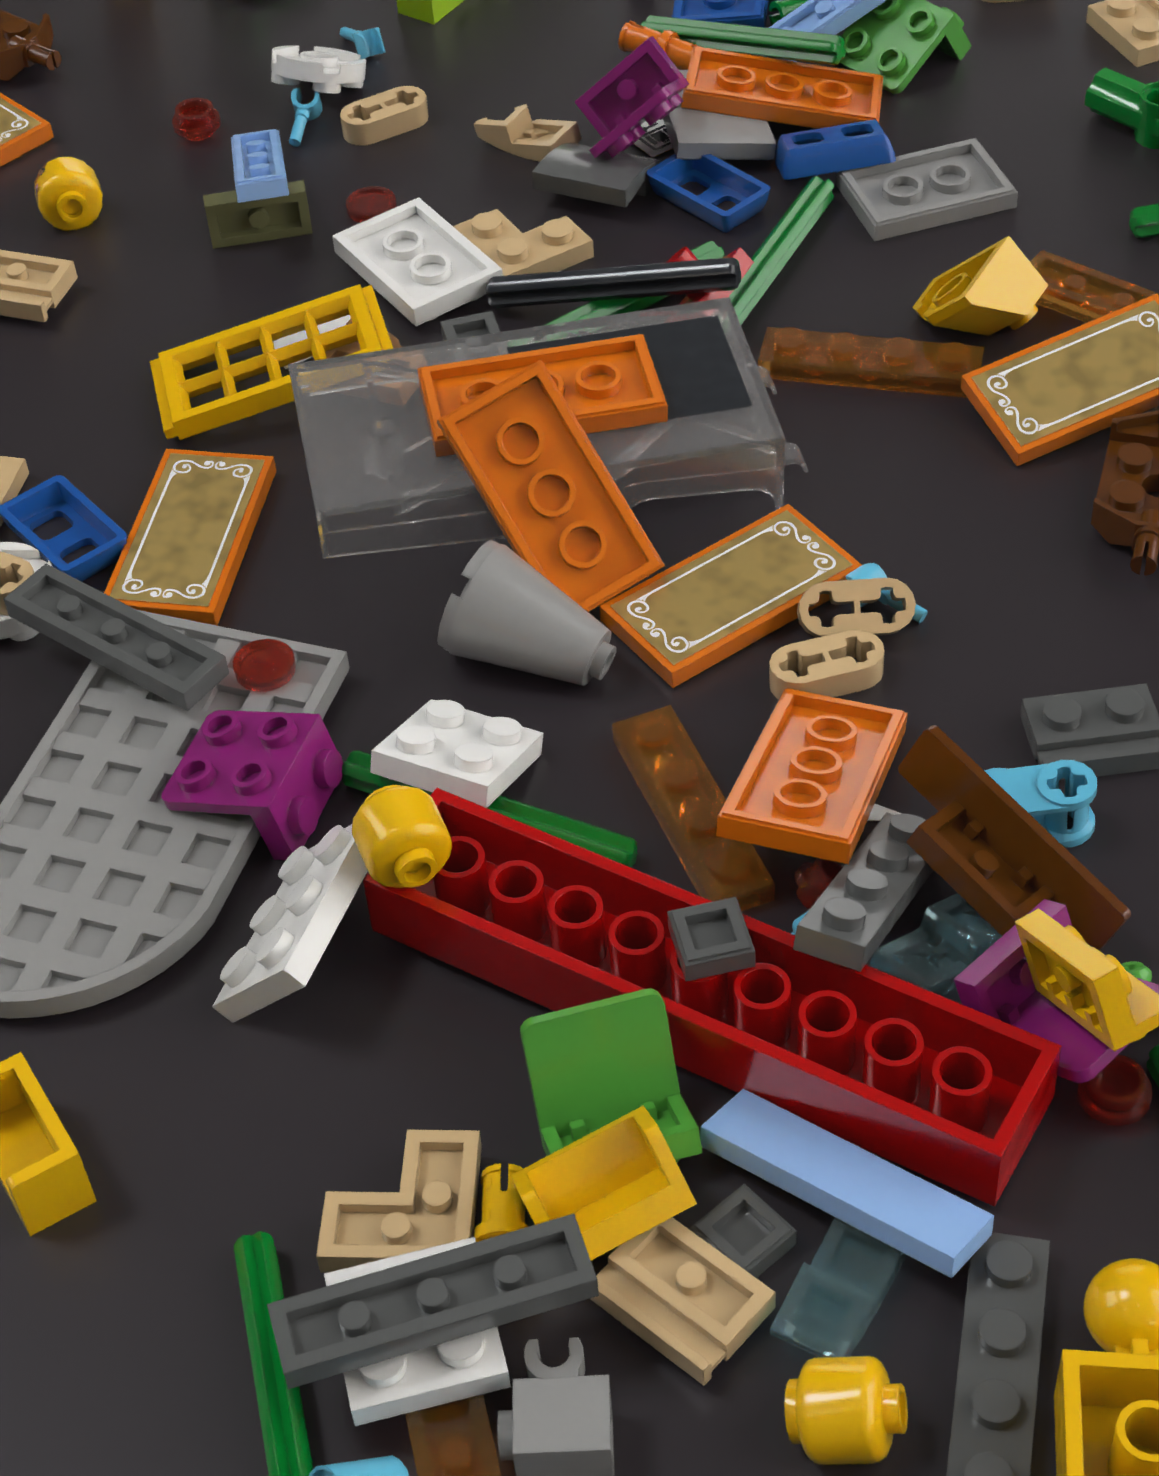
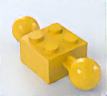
(1111, 1398)

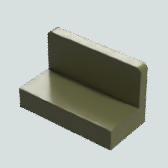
(257, 220)

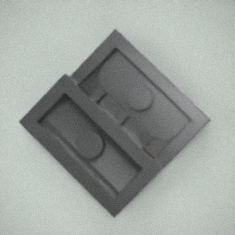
(604, 179)

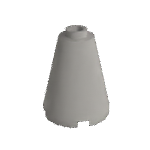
(523, 621)

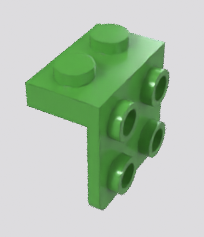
(900, 38)
(602, 1064)

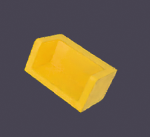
(36, 1153)
(611, 1181)

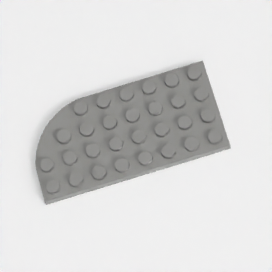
(94, 864)

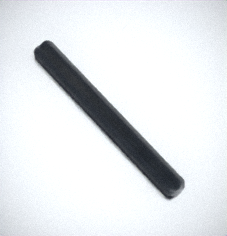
(614, 283)

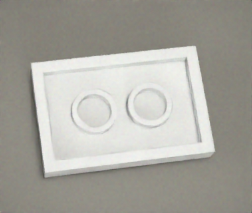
(416, 261)
(293, 925)

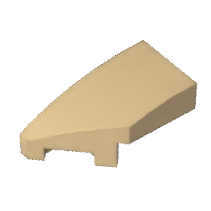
(527, 137)

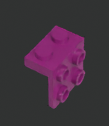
(633, 92)
(263, 767)
(1004, 989)

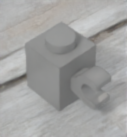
(558, 1419)

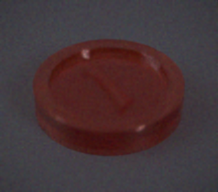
(369, 202)
(264, 665)

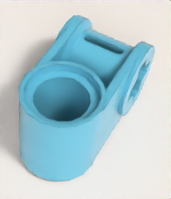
(1039, 794)

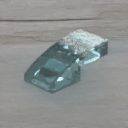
(942, 947)
(838, 1292)

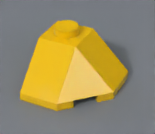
(984, 292)

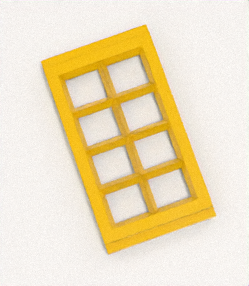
(175, 392)

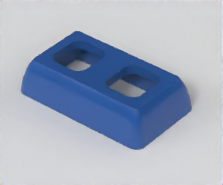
(833, 149)
(723, 184)
(89, 527)

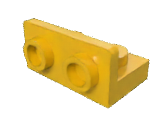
(1086, 982)

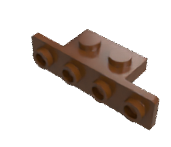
(996, 849)

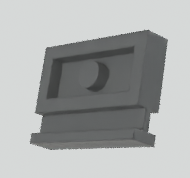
(1102, 728)

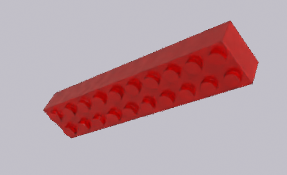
(821, 1040)

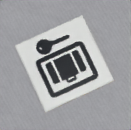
(655, 139)

